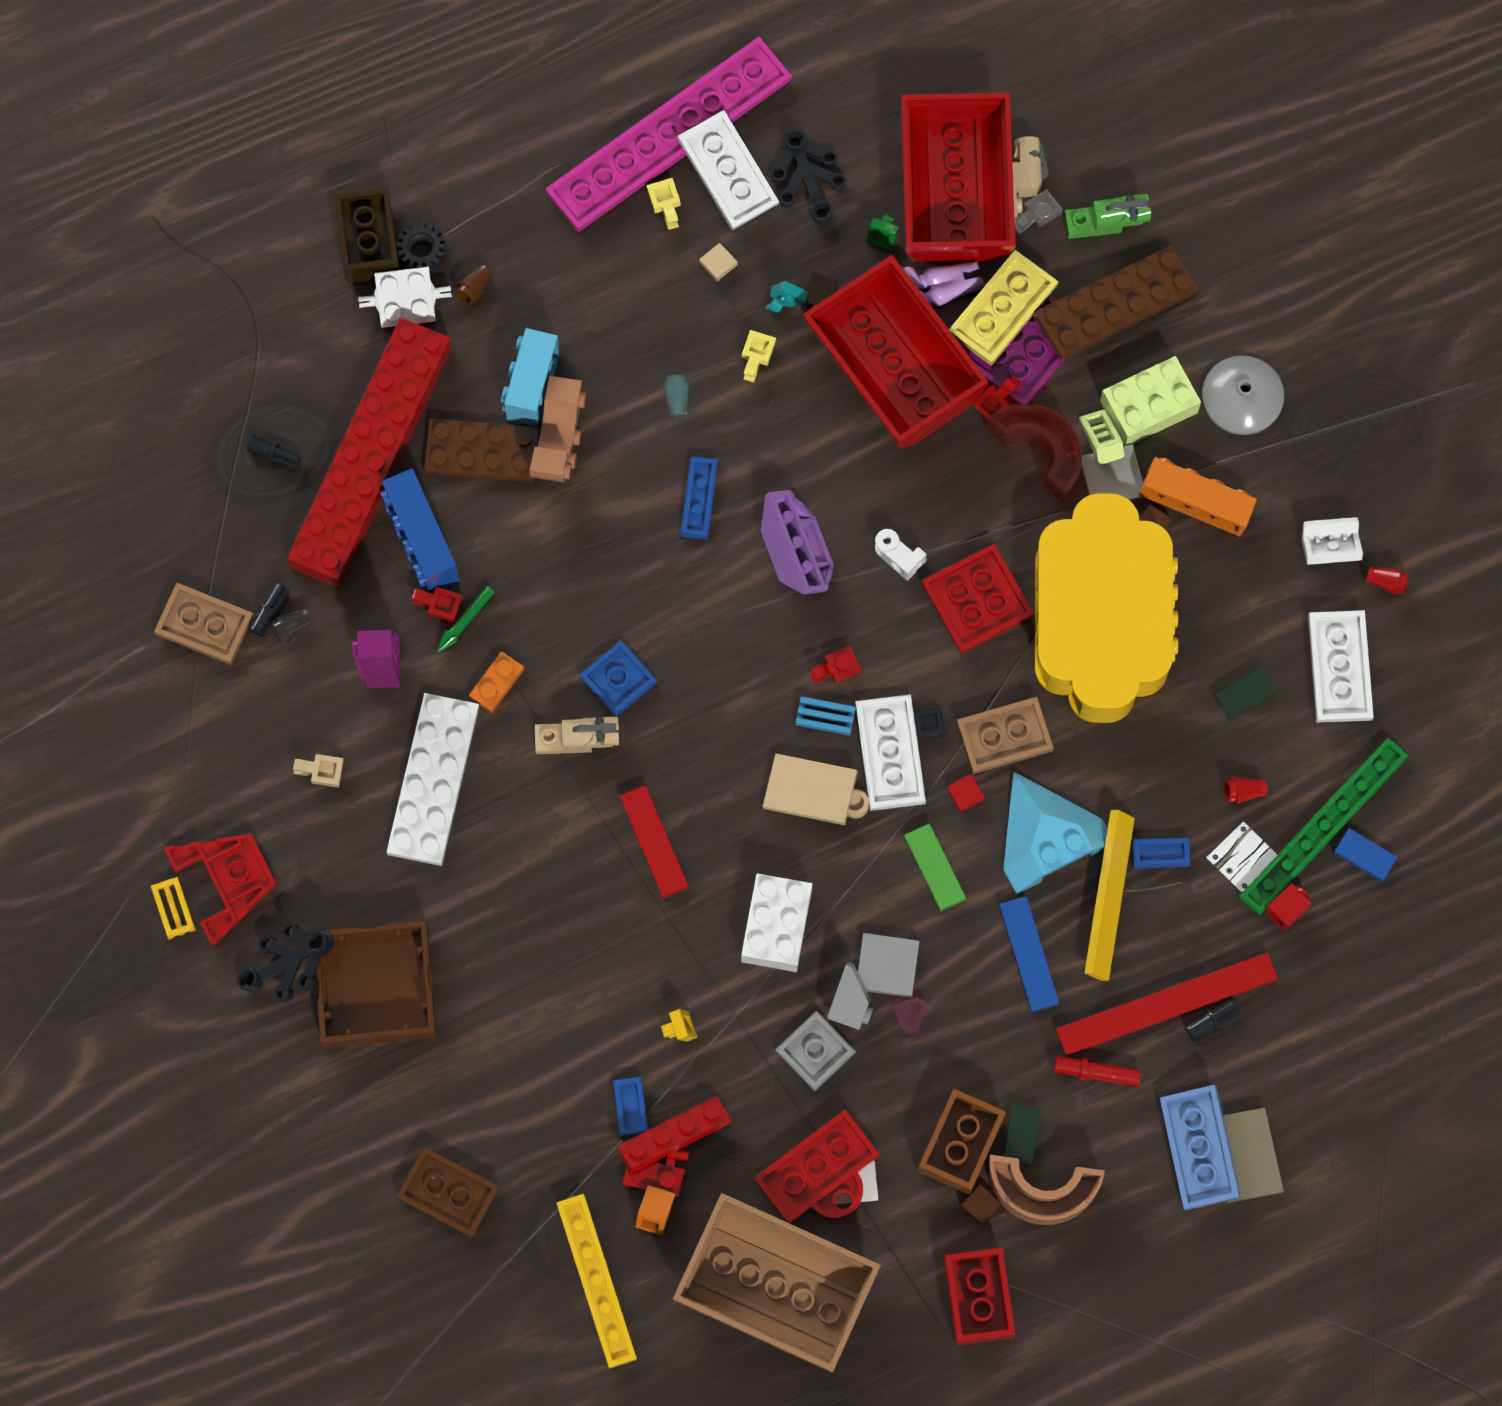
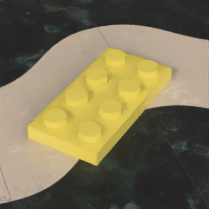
(1003, 307)

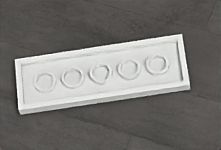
(433, 779)

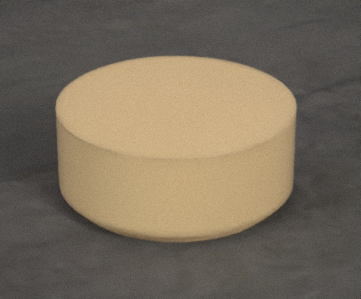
(859, 804)

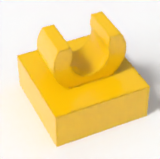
(680, 1026)

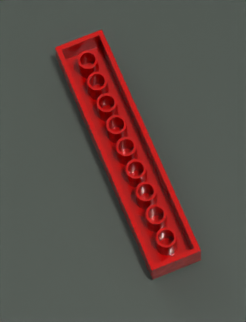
(369, 453)

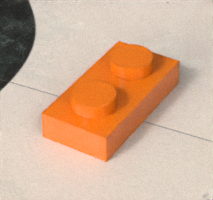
(496, 682)

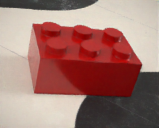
(979, 1296)

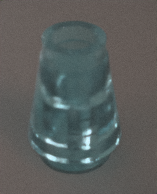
(677, 392)

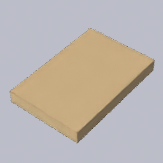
(810, 789)

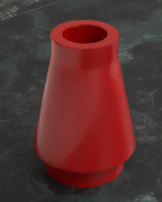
(1388, 579)
(1244, 789)

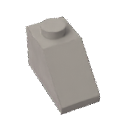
(851, 1000)

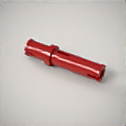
(1097, 1071)

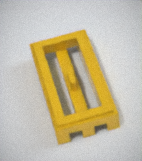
(181, 930)

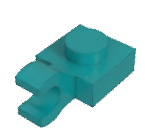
(786, 295)

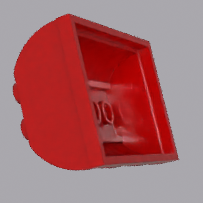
(958, 177)
(897, 352)

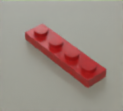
(673, 1134)

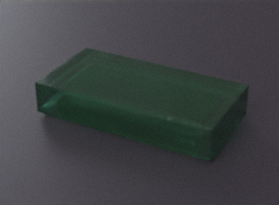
(1245, 693)
(1022, 1133)

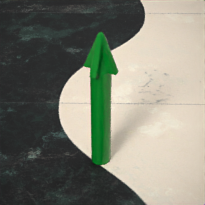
(449, 637)

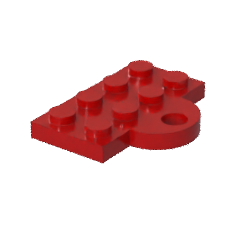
(820, 1171)

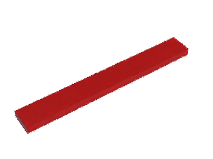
(1166, 1004)

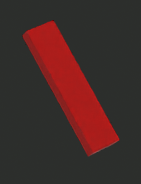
(654, 841)

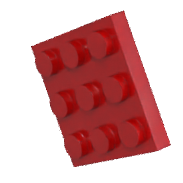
(977, 598)

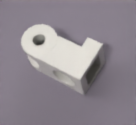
(897, 554)

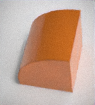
(655, 1210)

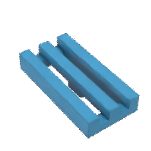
(824, 715)

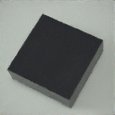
(929, 723)

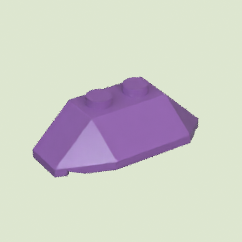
(795, 543)

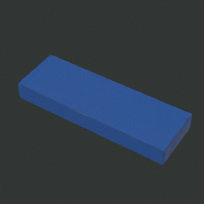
(699, 498)

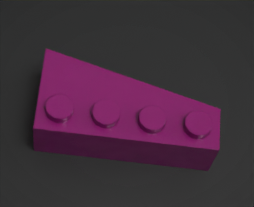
(378, 658)

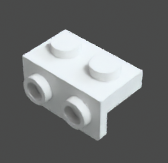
(1331, 541)

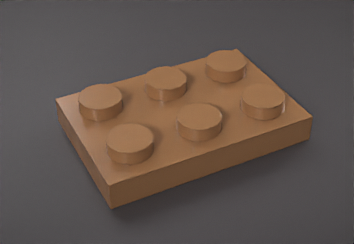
(203, 623)
(1004, 735)

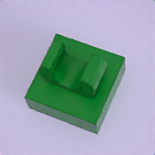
(882, 233)

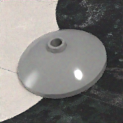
(1238, 410)

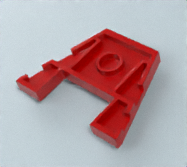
(236, 872)

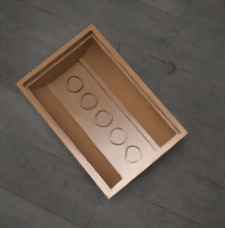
(776, 1282)

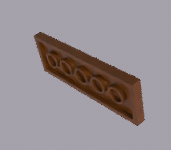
(1115, 302)

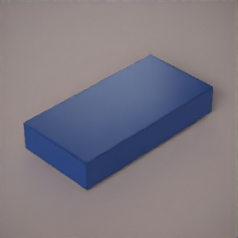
(1161, 853)
(1365, 855)
(630, 1106)

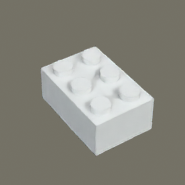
(776, 922)

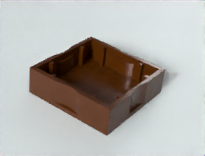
(376, 986)

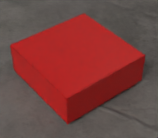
(965, 793)

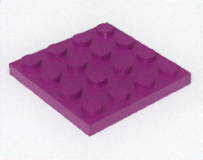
(1026, 357)

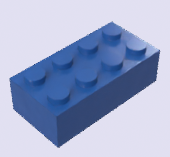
(421, 533)

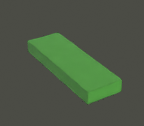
(934, 867)

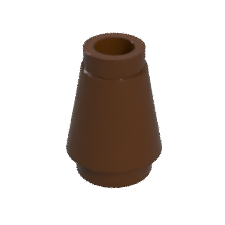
(473, 285)

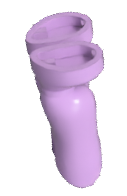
(946, 281)

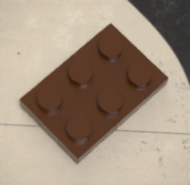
(448, 1192)

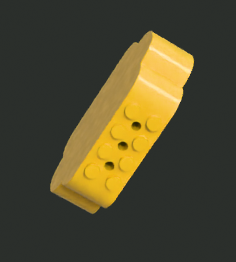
(1104, 608)

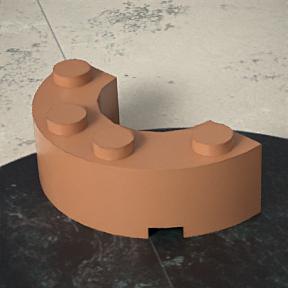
(559, 433)
(1038, 1205)

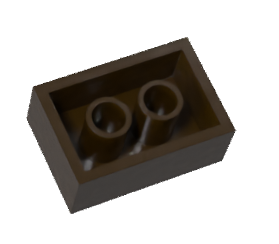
(366, 233)

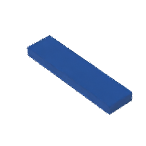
(1029, 954)

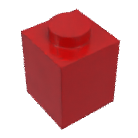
(1288, 906)

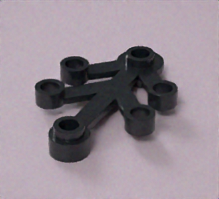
(806, 172)
(290, 961)

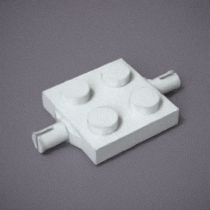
(405, 295)

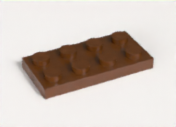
(480, 450)

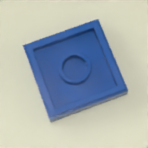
(618, 678)

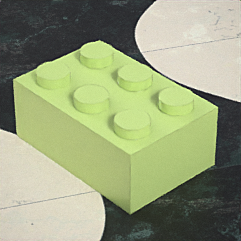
(1150, 401)

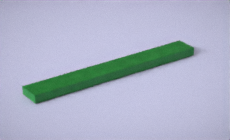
(1323, 826)

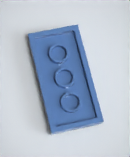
(1200, 1147)

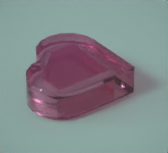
(910, 1014)

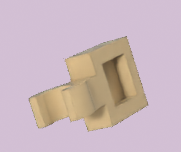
(324, 770)

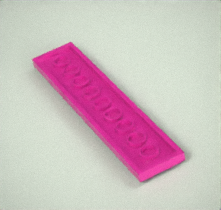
(653, 142)

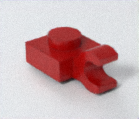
(996, 398)
(441, 604)
(838, 665)

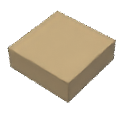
(718, 262)

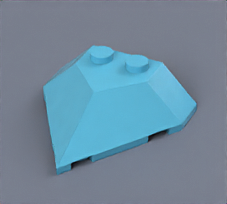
(1046, 834)

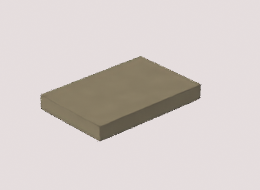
(1253, 1154)

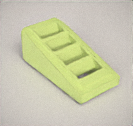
(1102, 438)

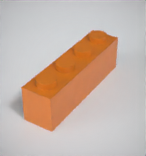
(1197, 496)

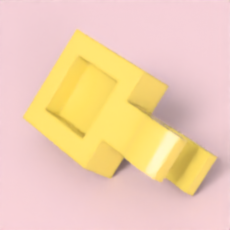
(665, 198)
(757, 351)

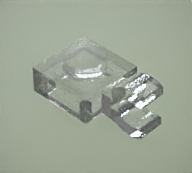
(1040, 210)

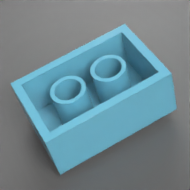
(529, 377)

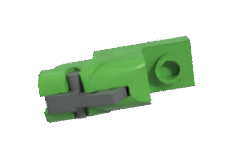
(1107, 216)

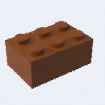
(961, 1141)

